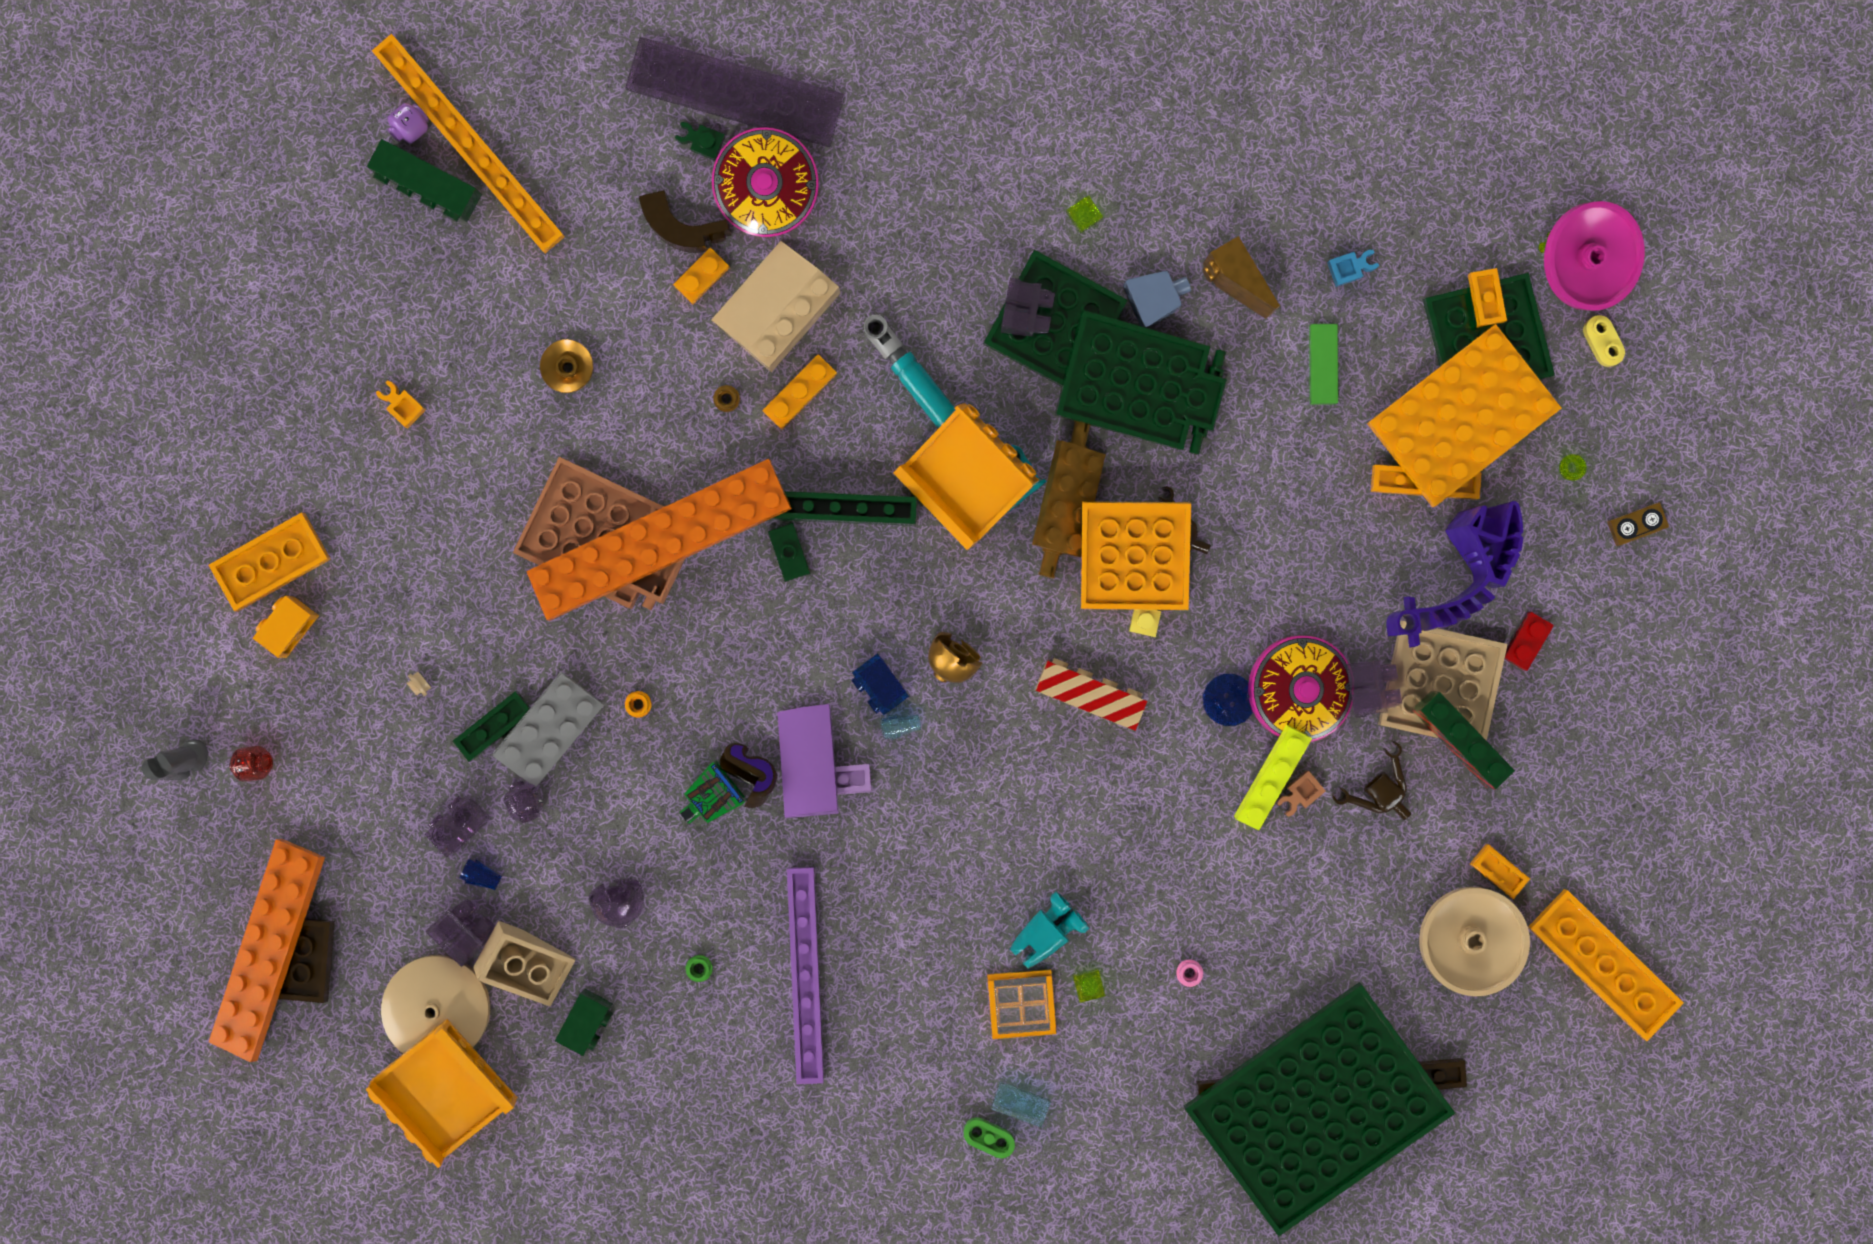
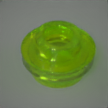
(1580, 465)

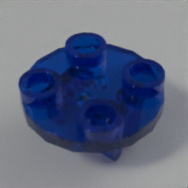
(1219, 708)

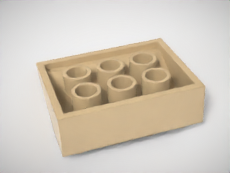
(776, 305)

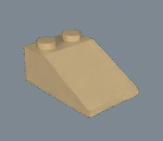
(522, 964)

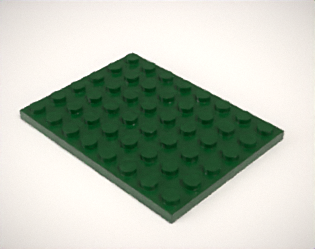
(1319, 1109)

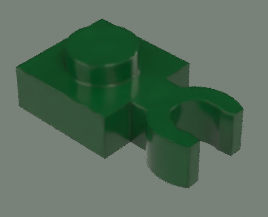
(704, 141)

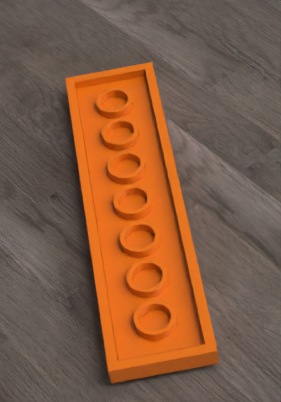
(266, 950)

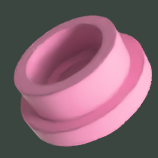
(1189, 981)

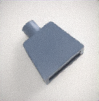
(1155, 296)

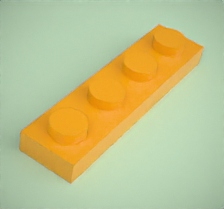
(1395, 481)

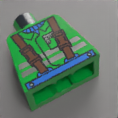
(712, 795)

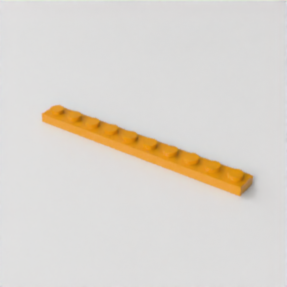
(468, 143)

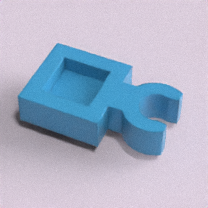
(1348, 267)

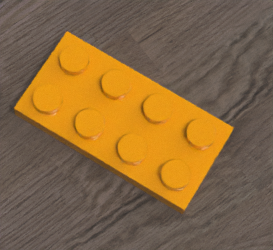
(269, 562)

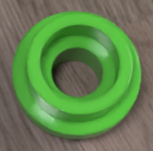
(693, 974)

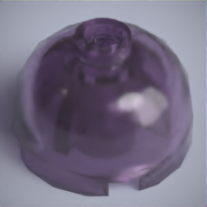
(617, 904)

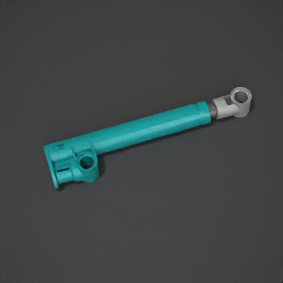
(921, 384)

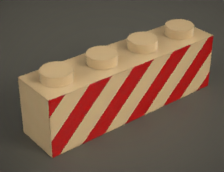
(1091, 695)

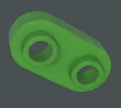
(987, 1139)

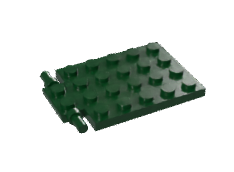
(1141, 383)

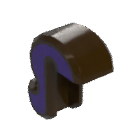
(750, 769)

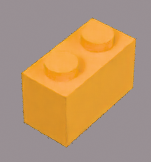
(285, 626)

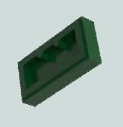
(789, 552)

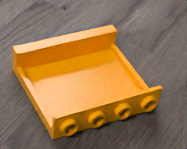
(967, 476)
(440, 1092)

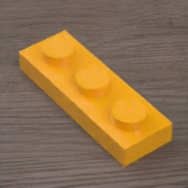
(799, 392)

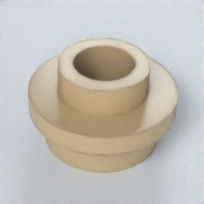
(418, 684)

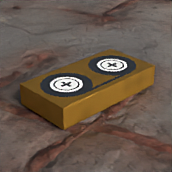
(1638, 524)

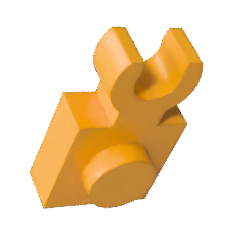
(403, 406)

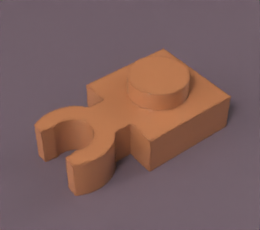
(1303, 790)

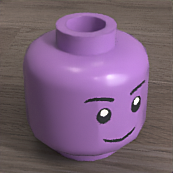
(407, 123)

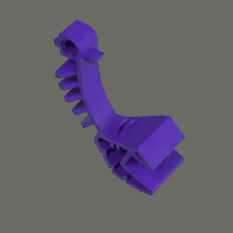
(1490, 546)

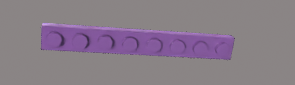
(805, 975)

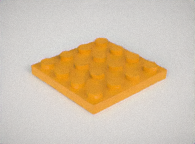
(1135, 555)

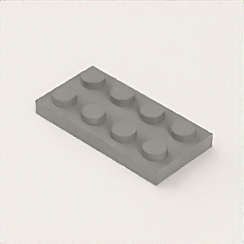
(548, 729)

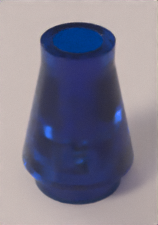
(479, 875)

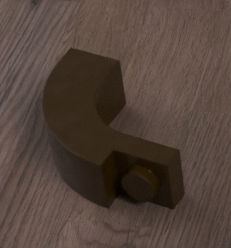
(676, 234)

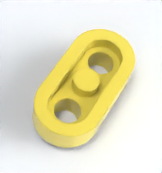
(1603, 341)

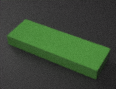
(1323, 364)

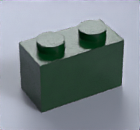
(584, 1022)

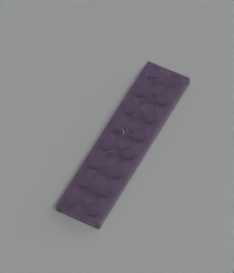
(734, 91)

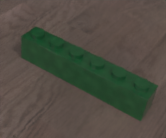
(850, 509)

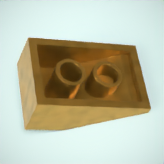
(1238, 276)

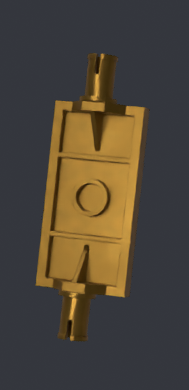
(1071, 479)

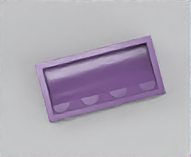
(808, 761)

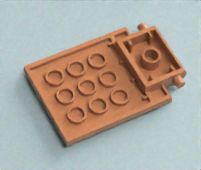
(583, 507)

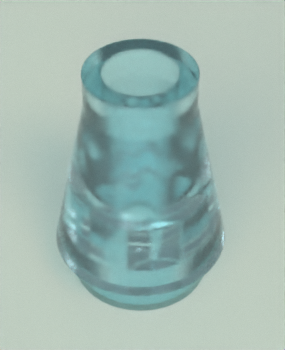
(899, 725)

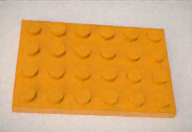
(1464, 415)

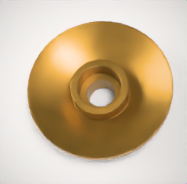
(555, 359)

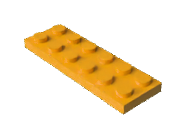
(1605, 965)

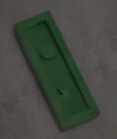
(492, 726)

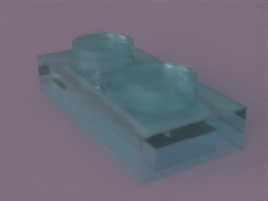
(1020, 1104)

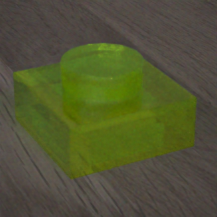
(1084, 214)
(1088, 985)

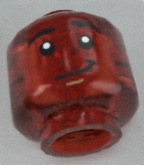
(251, 763)

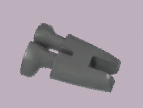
(177, 762)

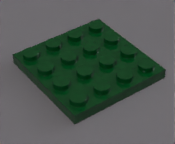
(1455, 325)
(1050, 352)

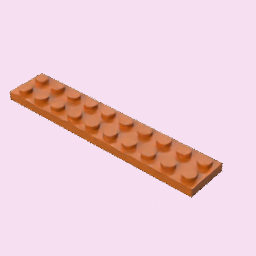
(658, 539)

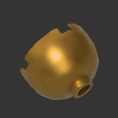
(951, 660)

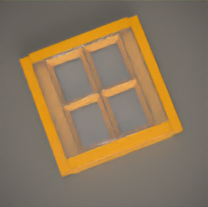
(1021, 1004)

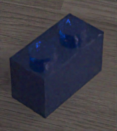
(879, 684)

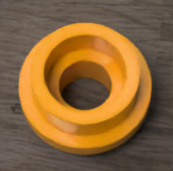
(629, 704)

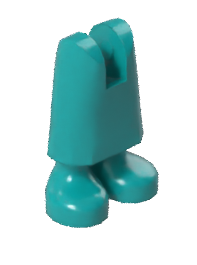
(1044, 935)

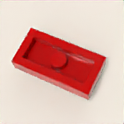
(1528, 641)

